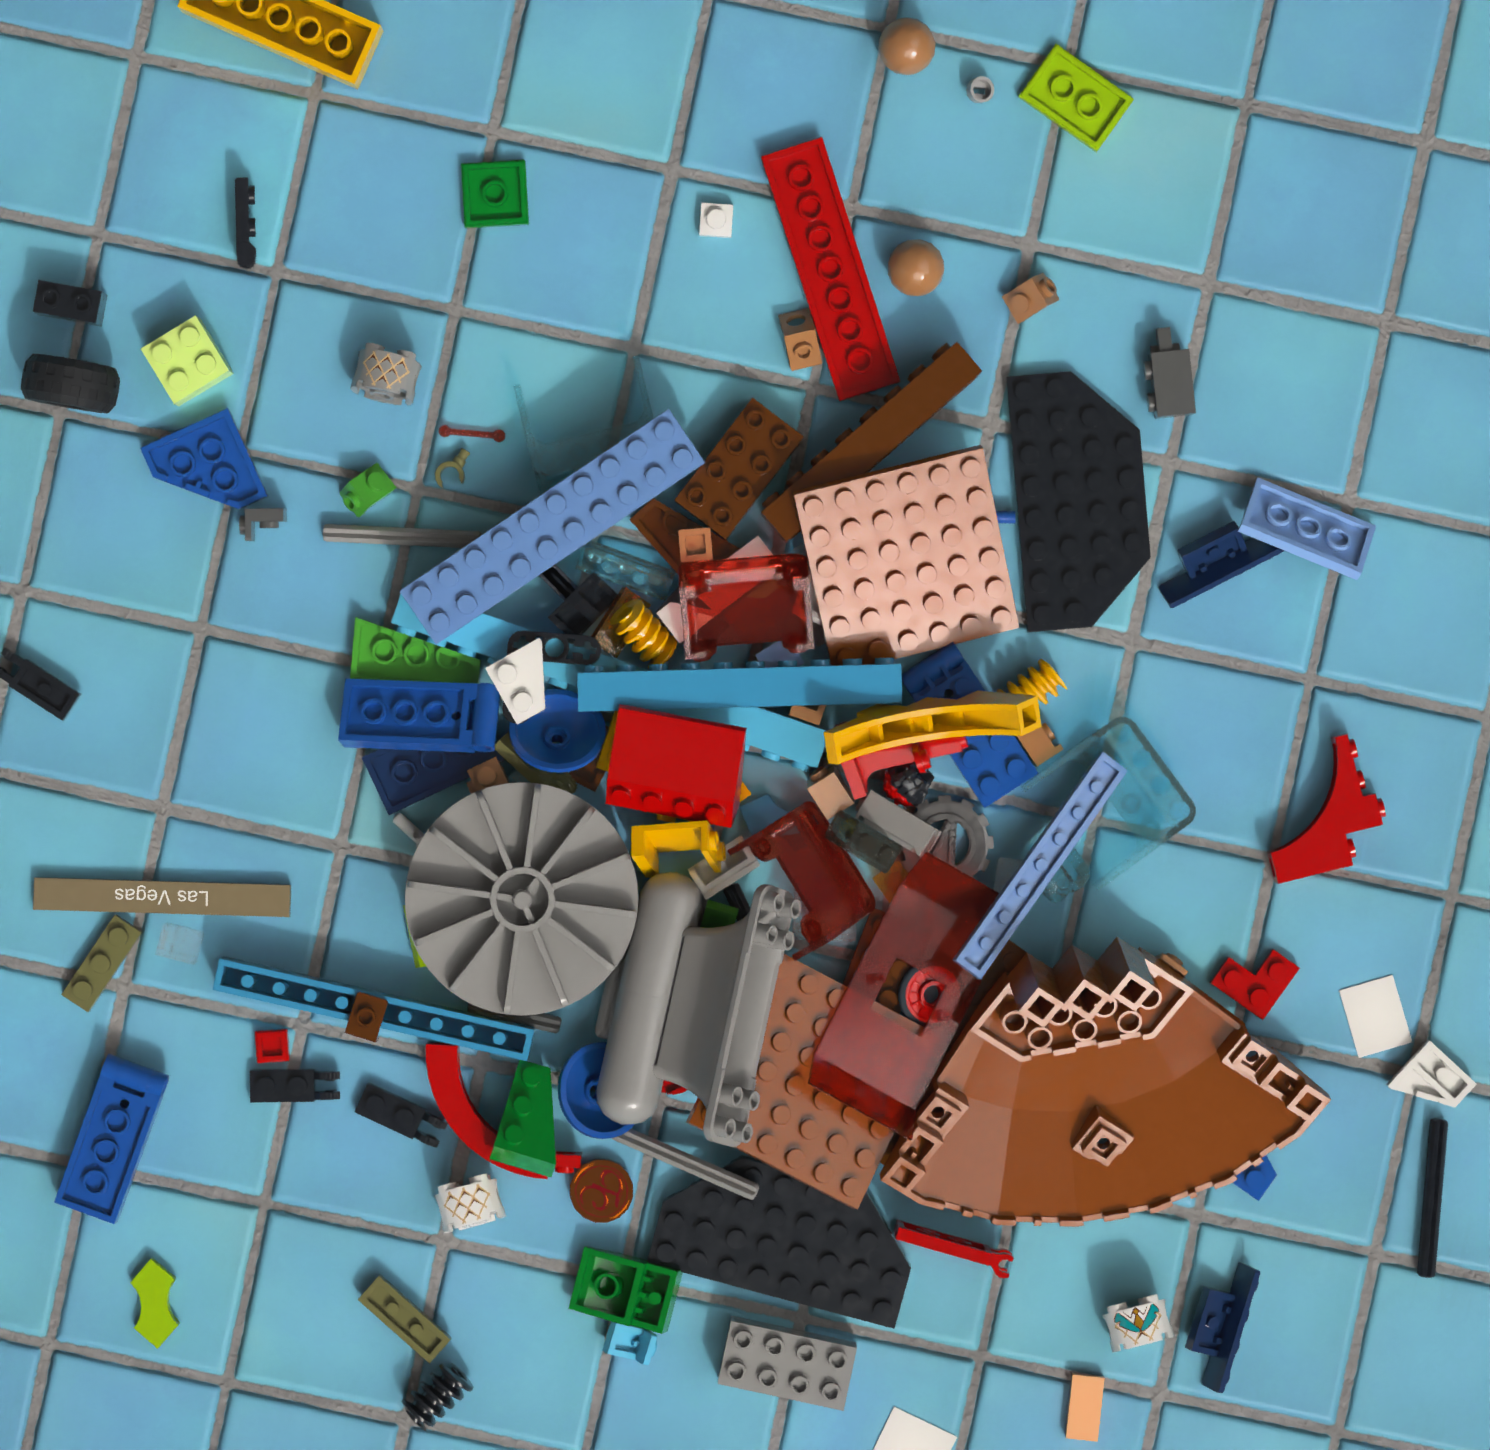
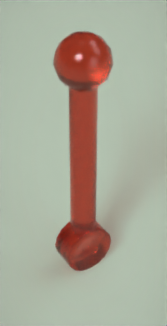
(445, 431)

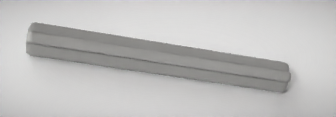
(398, 536)
(689, 1163)

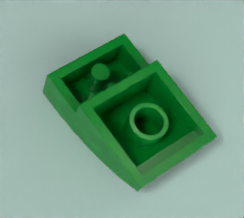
(625, 1289)

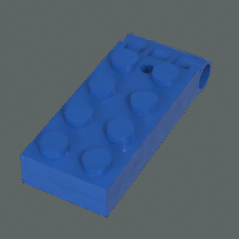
(419, 715)
(991, 762)
(112, 1139)

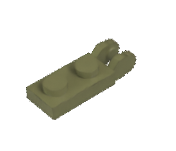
(533, 775)

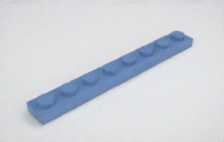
(1040, 865)

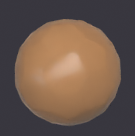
(906, 46)
(915, 267)

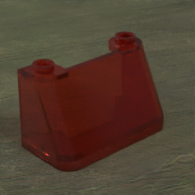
(745, 603)

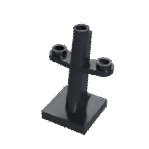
(581, 604)

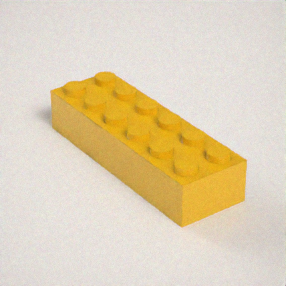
(299, 30)

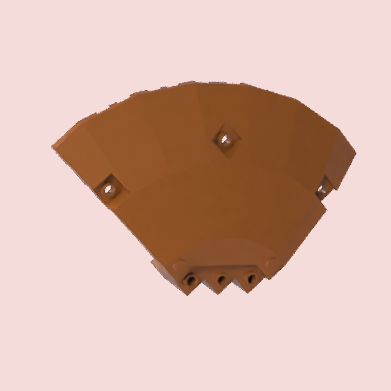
(1091, 1056)

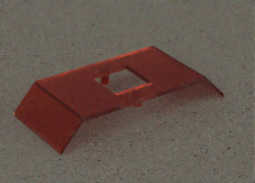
(868, 1057)

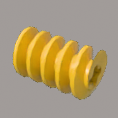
(645, 632)
(1038, 683)

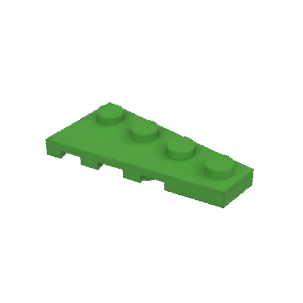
(390, 655)

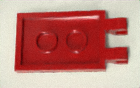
(953, 1246)

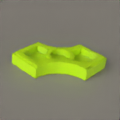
(156, 1317)

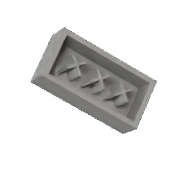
(787, 1363)

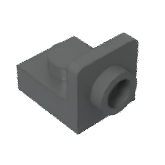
(265, 516)

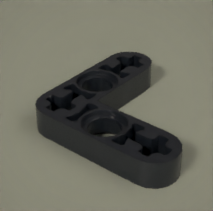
(578, 657)

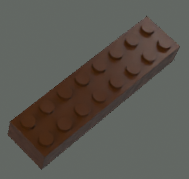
(880, 432)

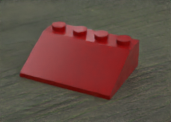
(676, 766)

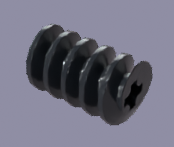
(437, 1395)

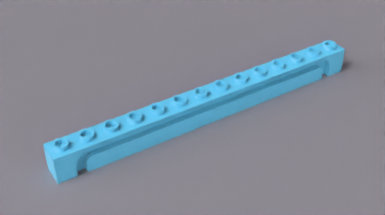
(765, 729)

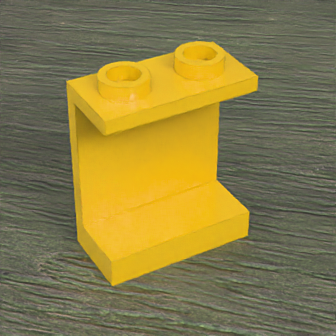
(653, 839)

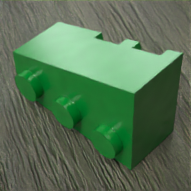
(527, 1123)

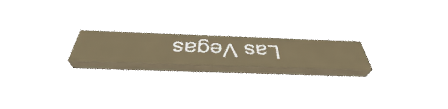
(162, 897)

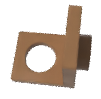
(800, 340)

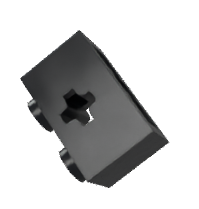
(70, 303)

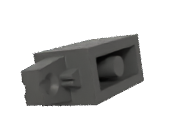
(1170, 378)

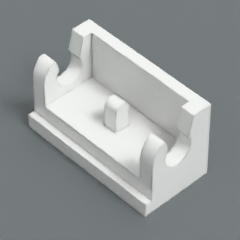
(731, 870)

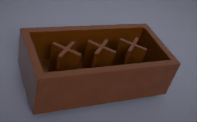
(739, 469)

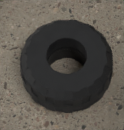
(70, 383)

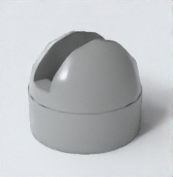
(980, 83)

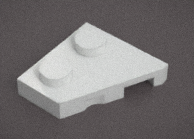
(521, 681)
(1432, 1077)

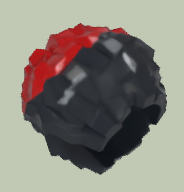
(906, 784)

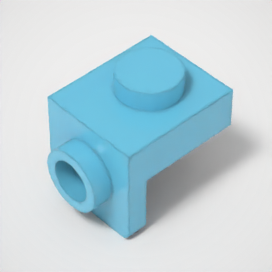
(630, 1342)

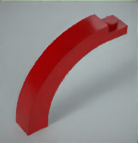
(464, 1118)

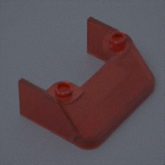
(817, 870)

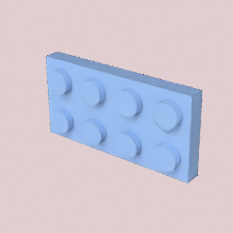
(1307, 528)

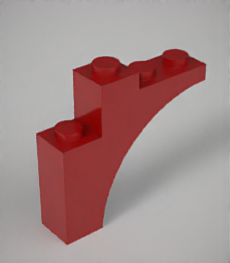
(1344, 811)

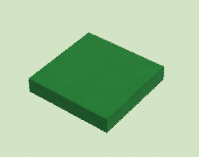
(495, 194)

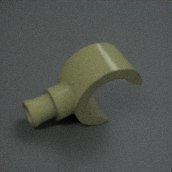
(458, 462)

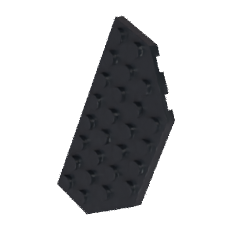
(1074, 499)
(785, 1244)

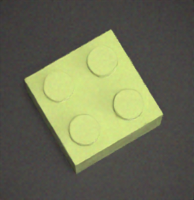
(187, 361)

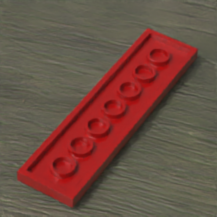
(830, 269)

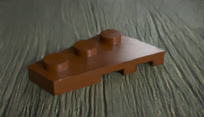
(661, 526)

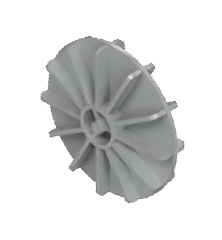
(521, 898)

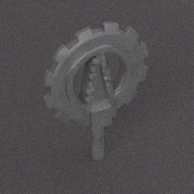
(945, 846)

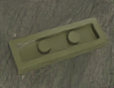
(102, 963)
(404, 1318)

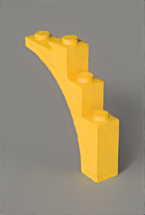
(932, 719)

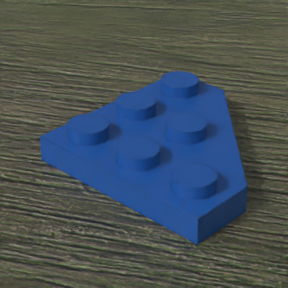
(208, 461)

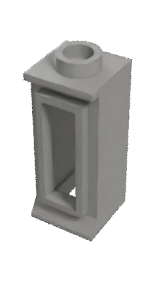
(896, 823)

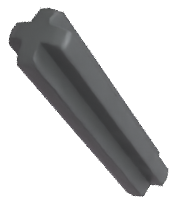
(540, 1021)

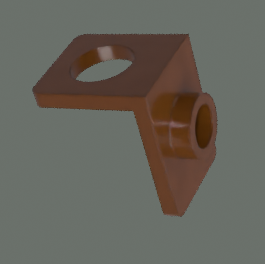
(366, 1016)

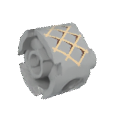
(386, 375)

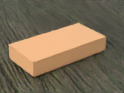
(1084, 1407)

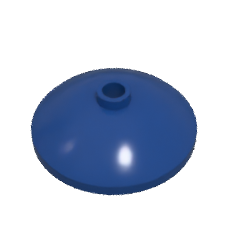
(578, 732)
(578, 1106)

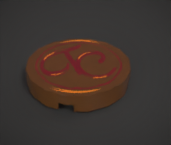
(601, 1190)

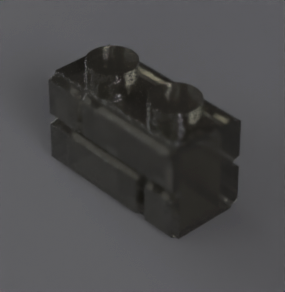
(863, 841)

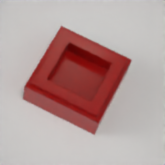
(272, 1045)

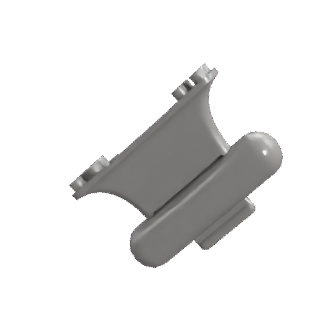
(692, 1006)

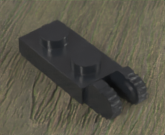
(244, 225)
(40, 686)
(290, 1085)
(397, 1114)

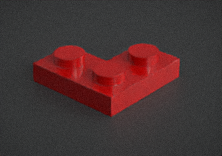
(1259, 990)

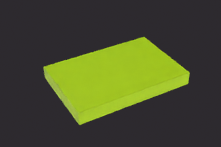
(1076, 98)

